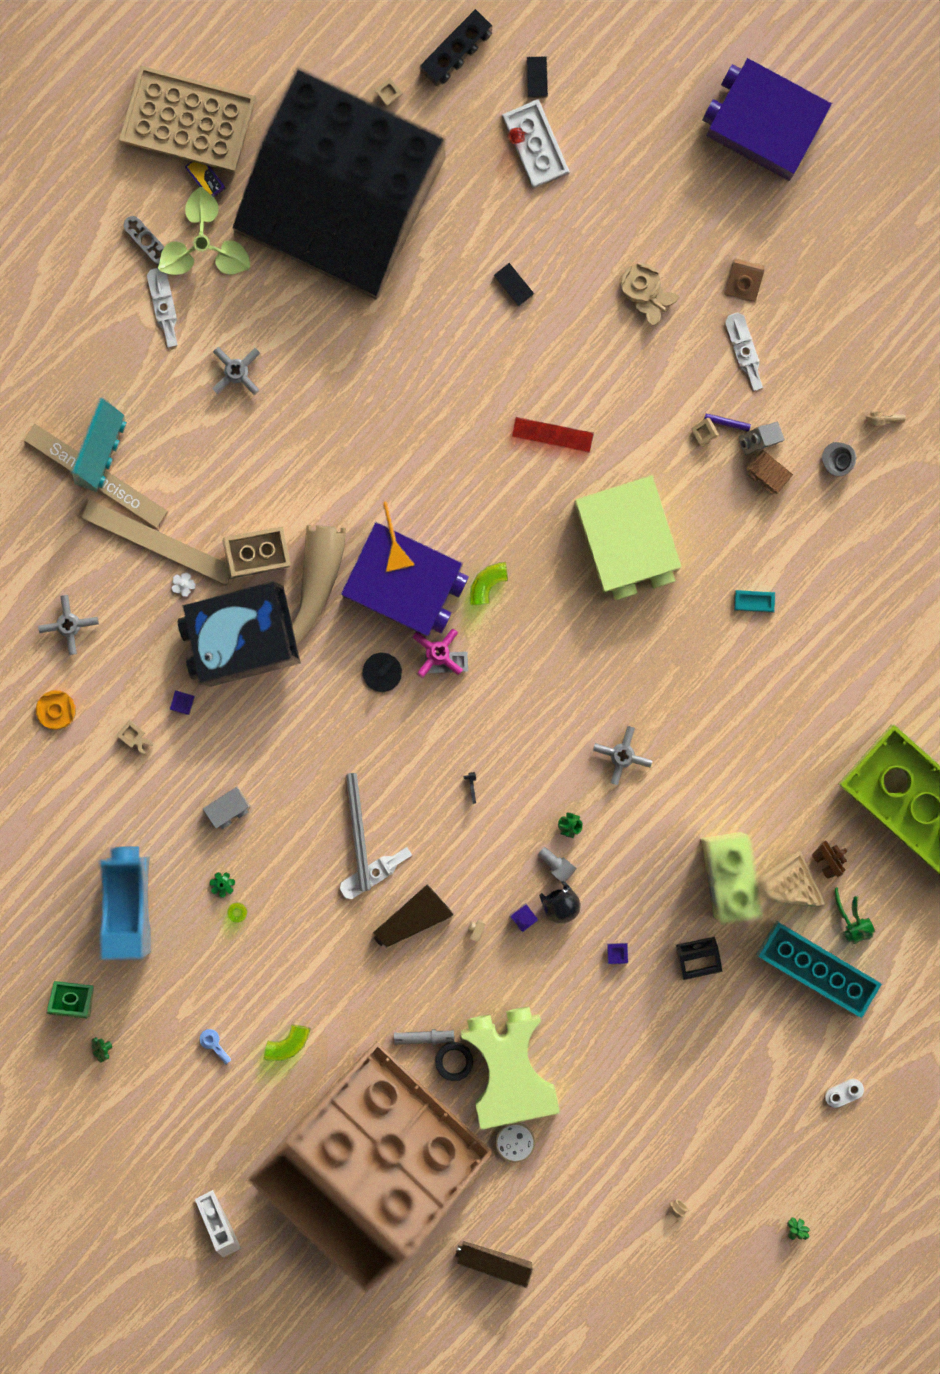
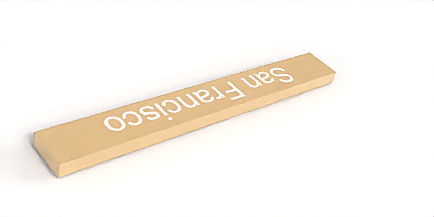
(112, 487)

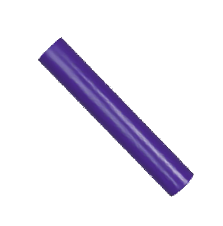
(728, 422)

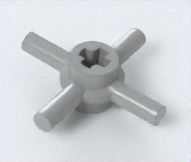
(230, 364)
(77, 623)
(632, 758)

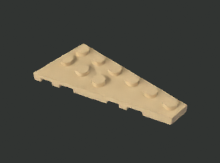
(790, 883)

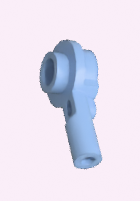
(210, 1040)

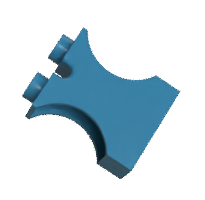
(125, 905)

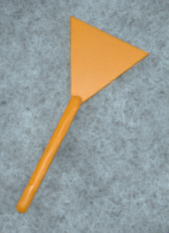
(397, 558)

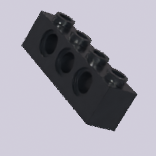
(474, 22)

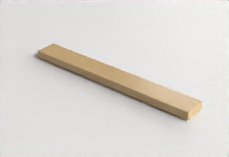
(156, 541)

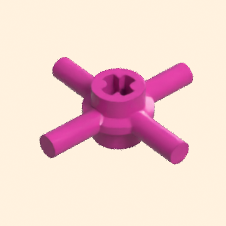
(432, 648)

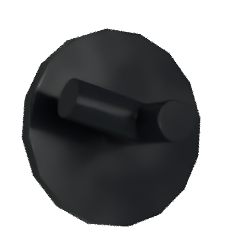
(382, 672)

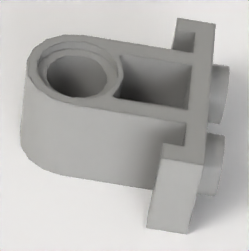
(761, 437)

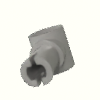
(559, 866)

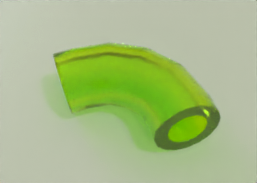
(485, 581)
(289, 1046)

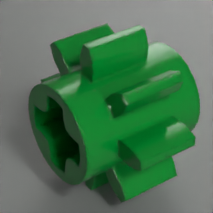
(570, 825)

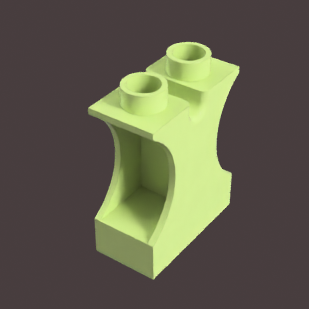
(513, 1086)

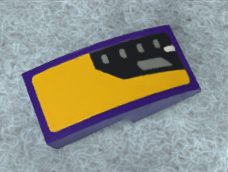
(205, 178)

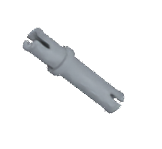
(424, 1037)

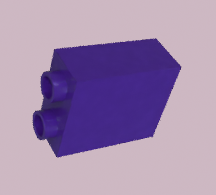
(766, 118)
(408, 594)

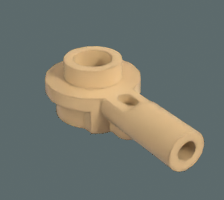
(876, 418)

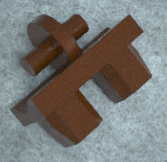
(834, 860)

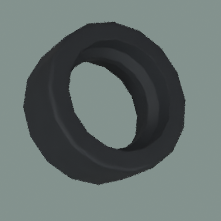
(454, 1076)

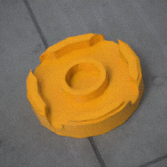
(55, 709)

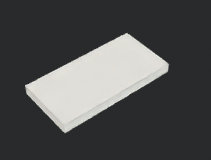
(540, 150)

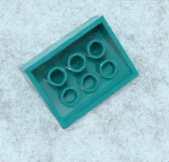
(98, 446)

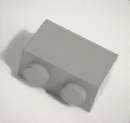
(226, 808)

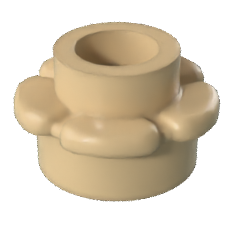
(678, 1208)

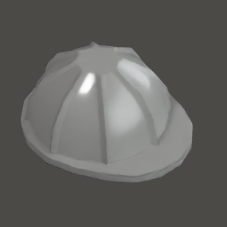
(839, 458)

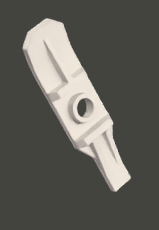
(161, 294)
(742, 339)
(386, 866)

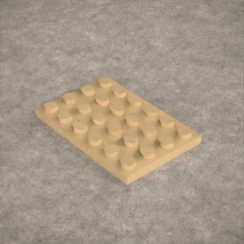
(187, 119)

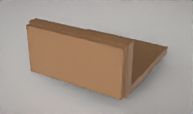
(745, 280)

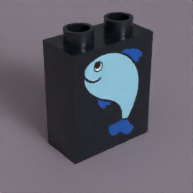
(239, 634)

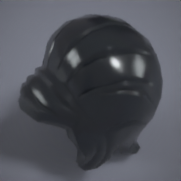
(561, 905)

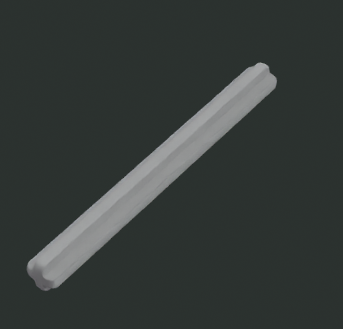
(358, 832)

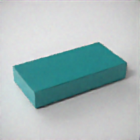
(754, 601)

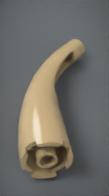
(320, 569)

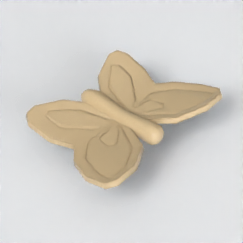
(652, 307)

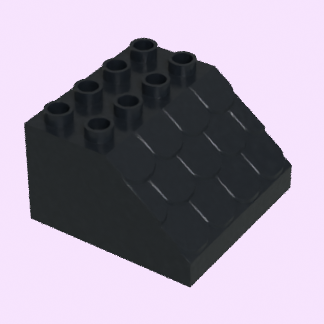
(338, 183)

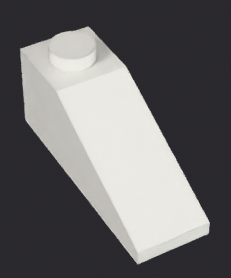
(217, 1224)

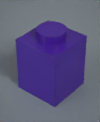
(524, 917)

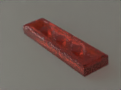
(552, 434)

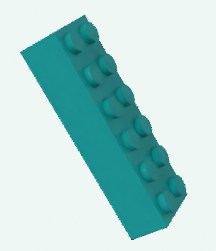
(819, 969)

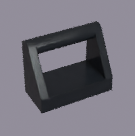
(696, 950)

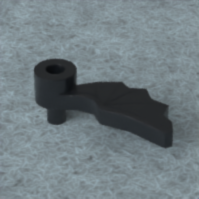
(472, 777)

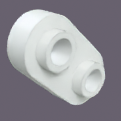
(844, 1092)

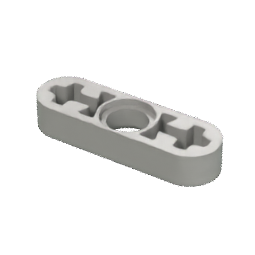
(133, 233)

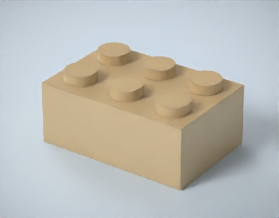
(256, 552)

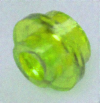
(230, 912)

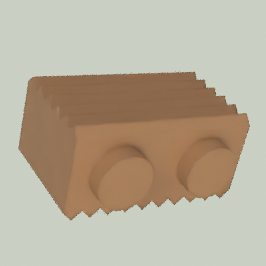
(769, 472)

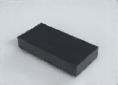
(537, 77)
(514, 284)

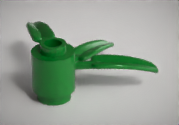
(859, 930)

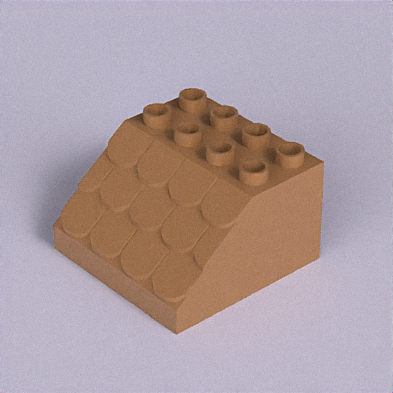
(371, 1167)

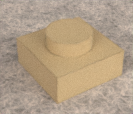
(388, 92)
(705, 431)

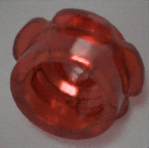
(516, 135)

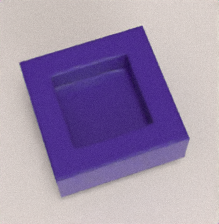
(182, 702)
(617, 953)

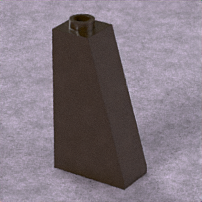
(413, 917)
(495, 1263)

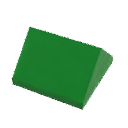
(71, 1000)

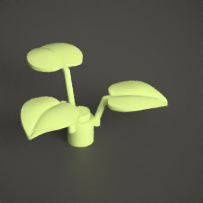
(175, 256)

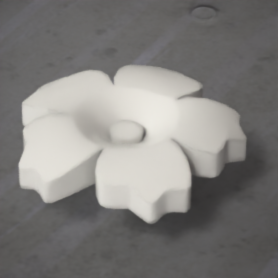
(182, 584)

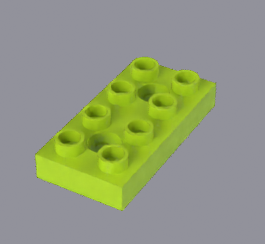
(910, 814)

